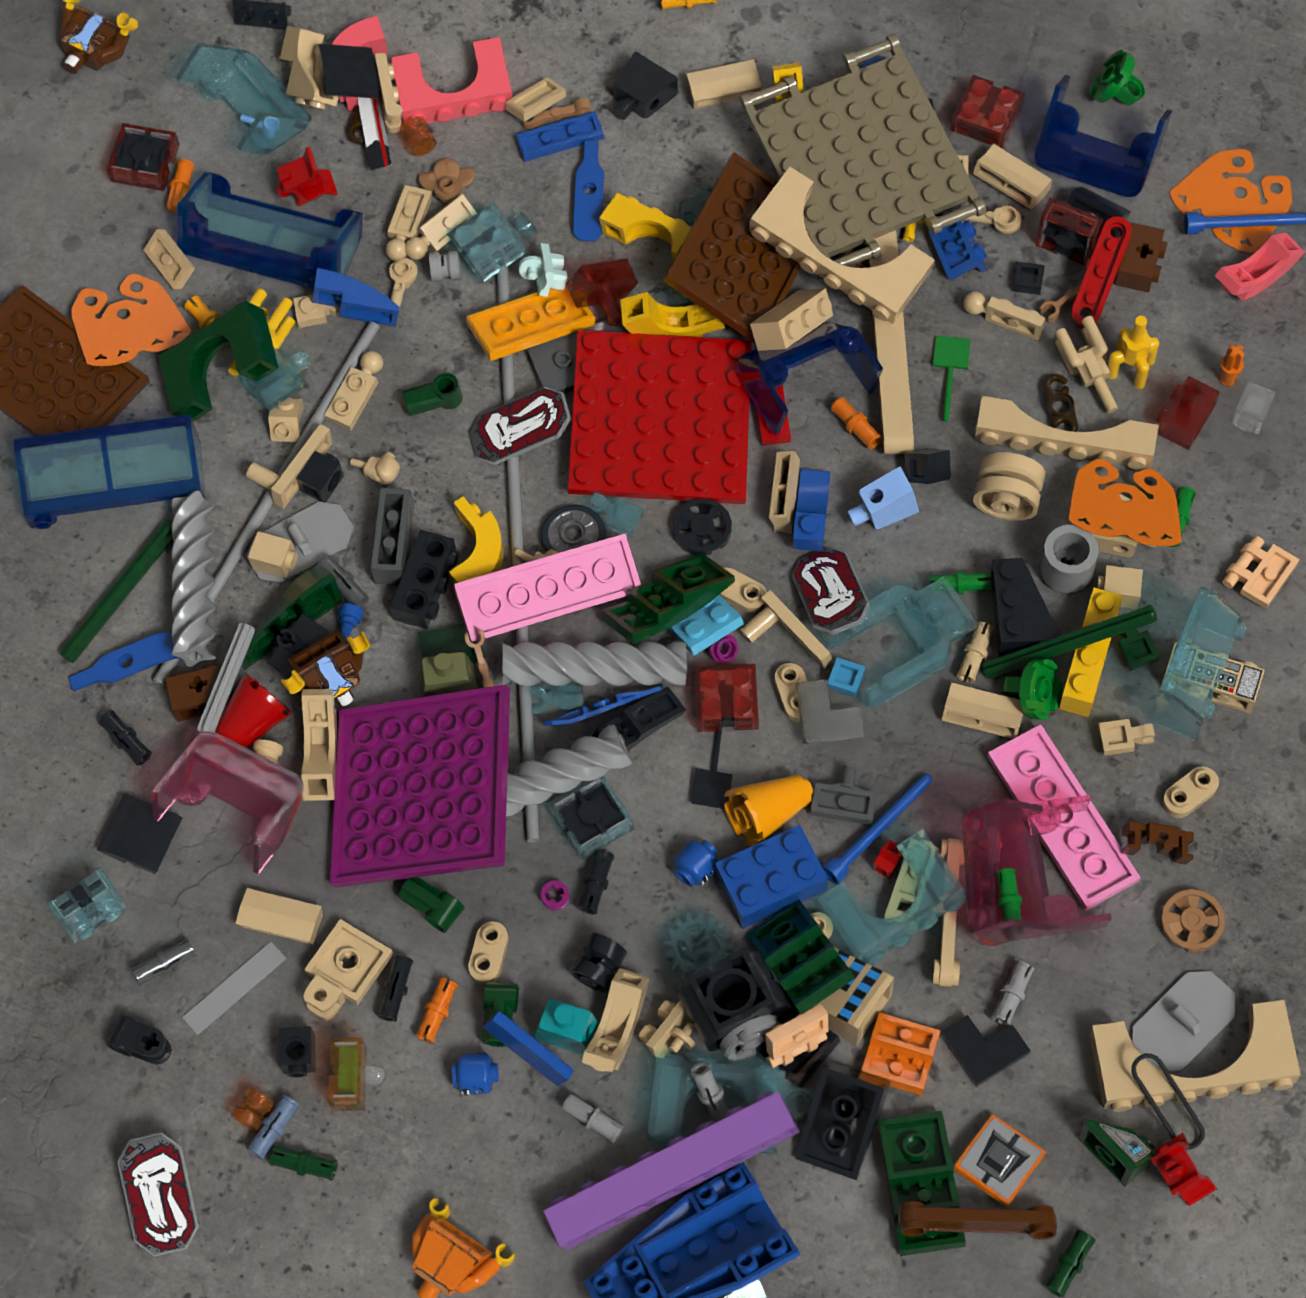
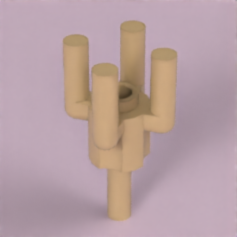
(1088, 361)

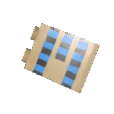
(858, 1002)

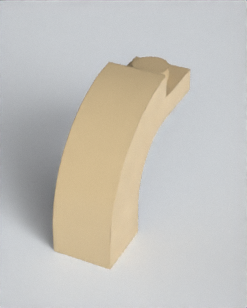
(319, 744)
(617, 1022)

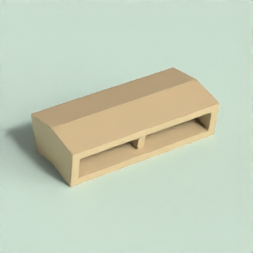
(723, 83)
(1012, 176)
(784, 461)
(983, 711)
(279, 916)

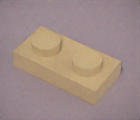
(169, 259)

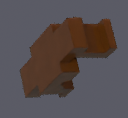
(1163, 836)

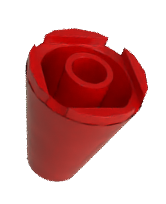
(250, 712)

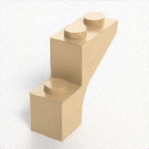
(304, 81)

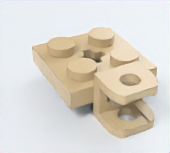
(333, 981)

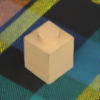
(272, 555)
(1123, 582)

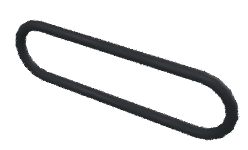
(1177, 1090)

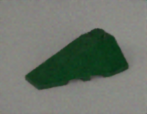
(311, 594)

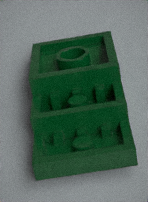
(669, 599)
(801, 956)
(920, 1171)

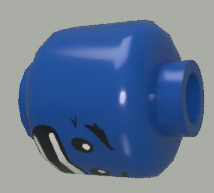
(695, 863)
(474, 1073)

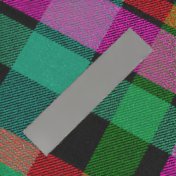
(234, 988)

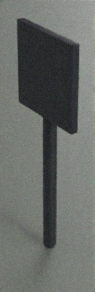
(711, 785)

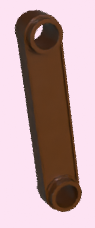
(916, 1220)

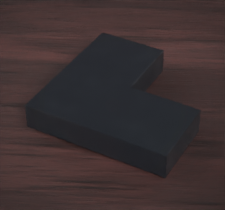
(981, 1057)

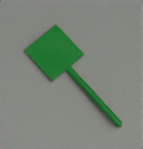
(951, 353)

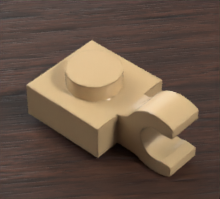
(1120, 737)

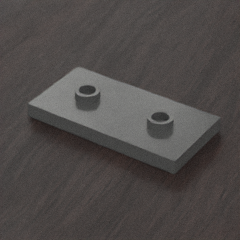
(556, 359)

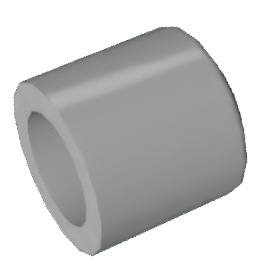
(1065, 547)

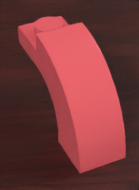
(1261, 268)

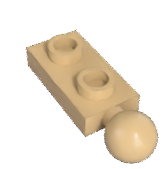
(406, 219)
(436, 228)
(1006, 314)
(355, 392)

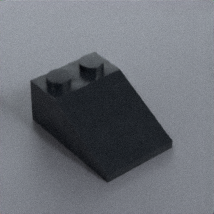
(842, 1119)

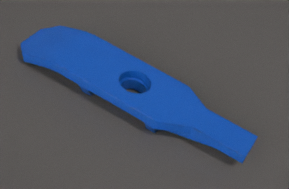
(588, 206)
(111, 668)
(599, 707)

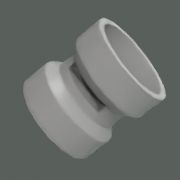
(444, 265)

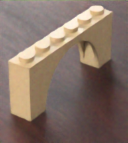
(880, 288)
(1266, 1062)

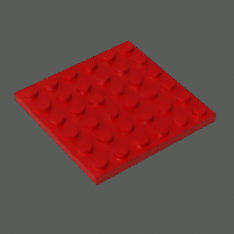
(659, 417)

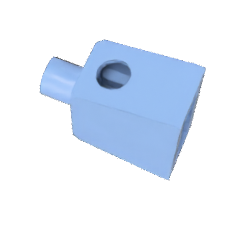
(885, 501)

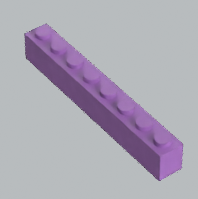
(671, 1170)

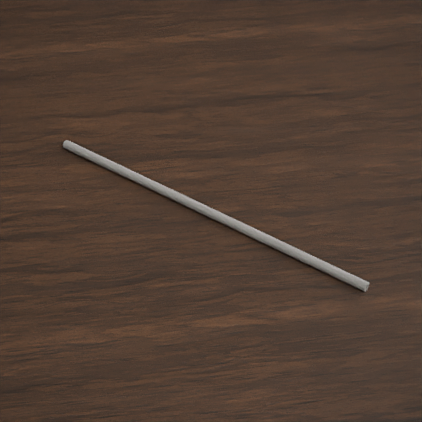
(267, 501)

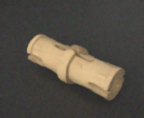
(975, 652)

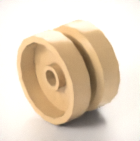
(1009, 486)

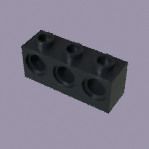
(418, 567)

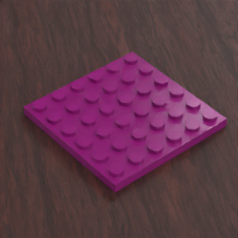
(421, 787)

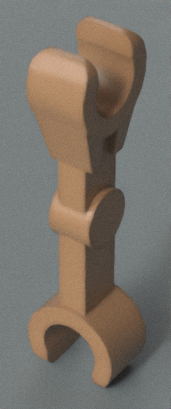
(580, 107)
(1069, 297)
(482, 664)

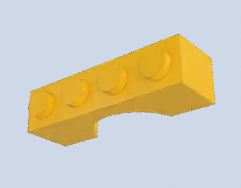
(628, 220)
(1090, 659)

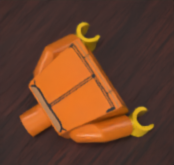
(451, 1258)

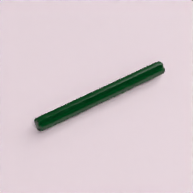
(118, 593)
(1070, 641)

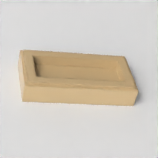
(535, 99)

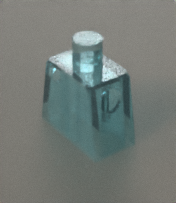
(282, 382)

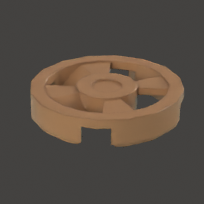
(1192, 920)

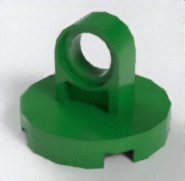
(1115, 80)
(1037, 688)

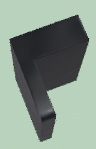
(1089, 201)

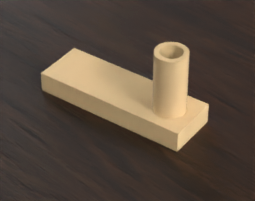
(286, 485)
(777, 611)

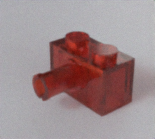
(603, 285)
(1188, 412)

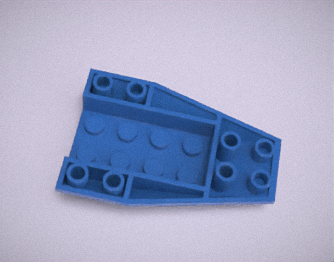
(700, 1246)

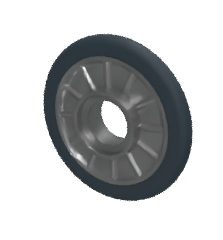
(567, 518)

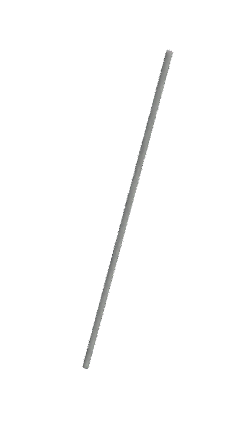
(526, 715)

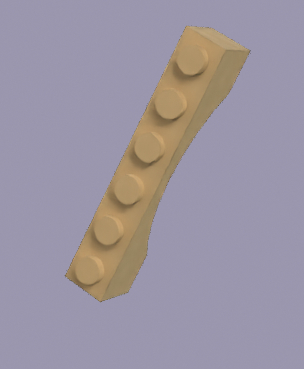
(1124, 444)

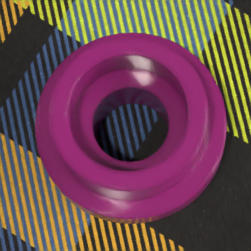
(729, 651)

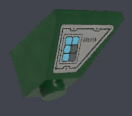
(1118, 1149)

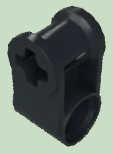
(134, 1039)

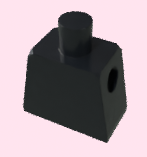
(643, 88)

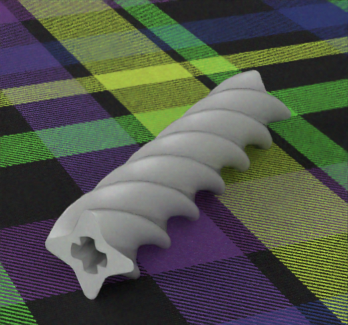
(191, 579)
(592, 663)
(566, 769)

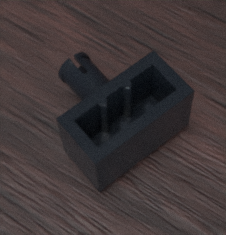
(299, 636)

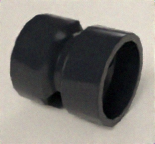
(607, 956)

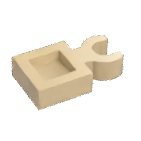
(312, 313)

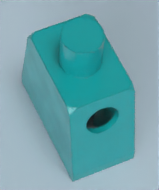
(566, 1026)

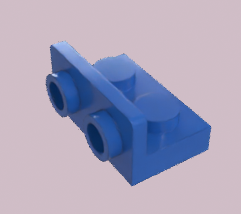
(959, 249)

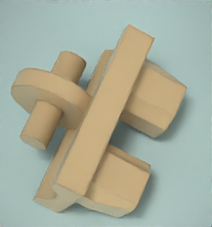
(672, 1033)

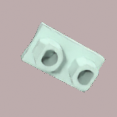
(545, 269)

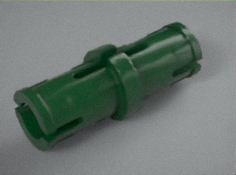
(303, 1162)
(1070, 1263)

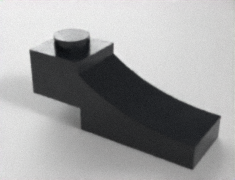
(646, 717)

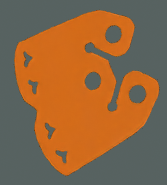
(1215, 196)
(134, 334)
(1139, 515)

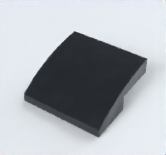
(348, 71)
(137, 836)
(805, 1063)

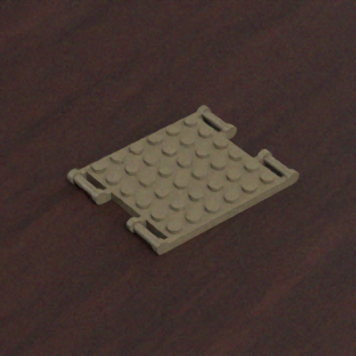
(868, 149)

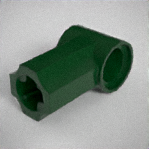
(431, 395)
(437, 907)
(501, 998)

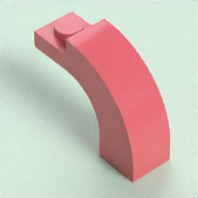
(362, 34)

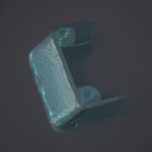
(249, 90)
(1197, 665)

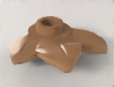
(446, 179)

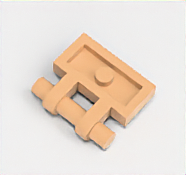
(1269, 575)
(796, 1036)

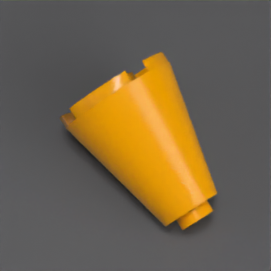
(766, 806)

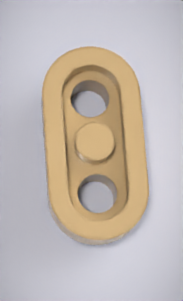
(737, 593)
(787, 689)
(1192, 791)
(488, 951)

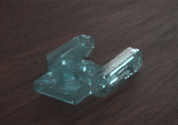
(931, 621)

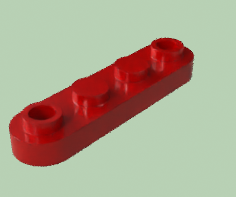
(1101, 270)

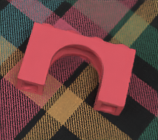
(484, 95)

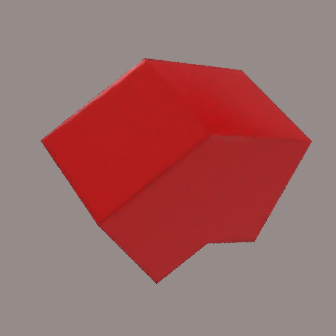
(887, 860)

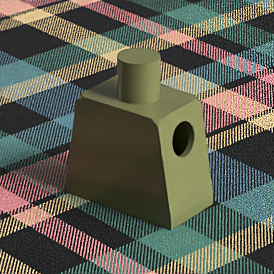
(447, 674)

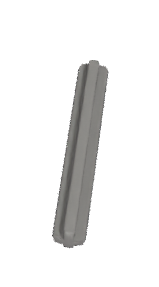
(226, 678)

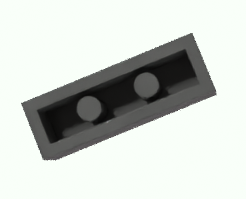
(392, 535)

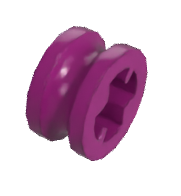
(558, 886)

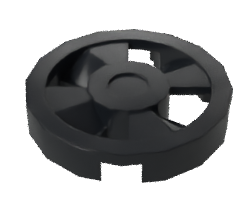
(701, 526)

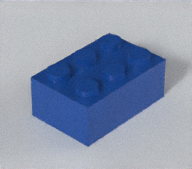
(771, 876)

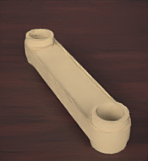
(946, 969)

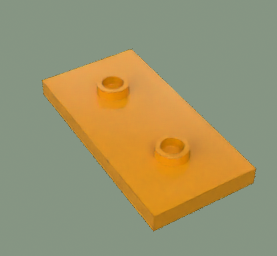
(527, 322)

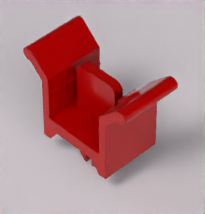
(305, 179)
(1181, 1171)

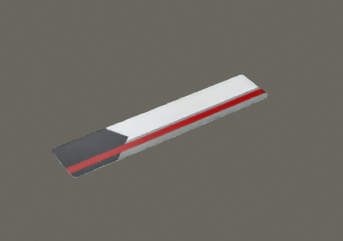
(374, 132)

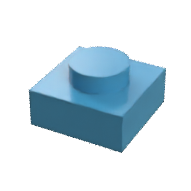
(846, 677)

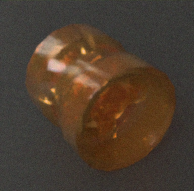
(418, 137)
(252, 1109)

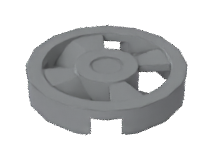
(749, 1039)

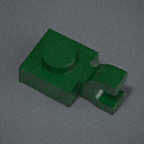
(1138, 649)

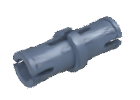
(273, 1127)

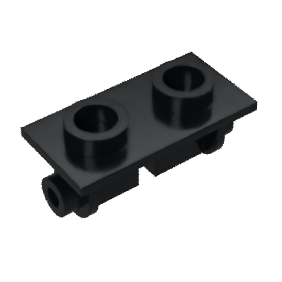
(261, 14)

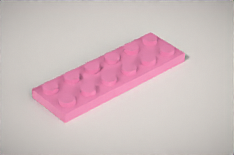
(547, 587)
(1082, 842)

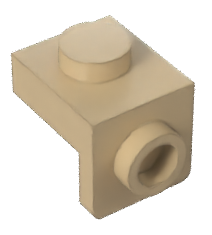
(285, 420)

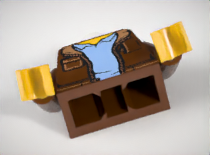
(92, 38)
(329, 665)

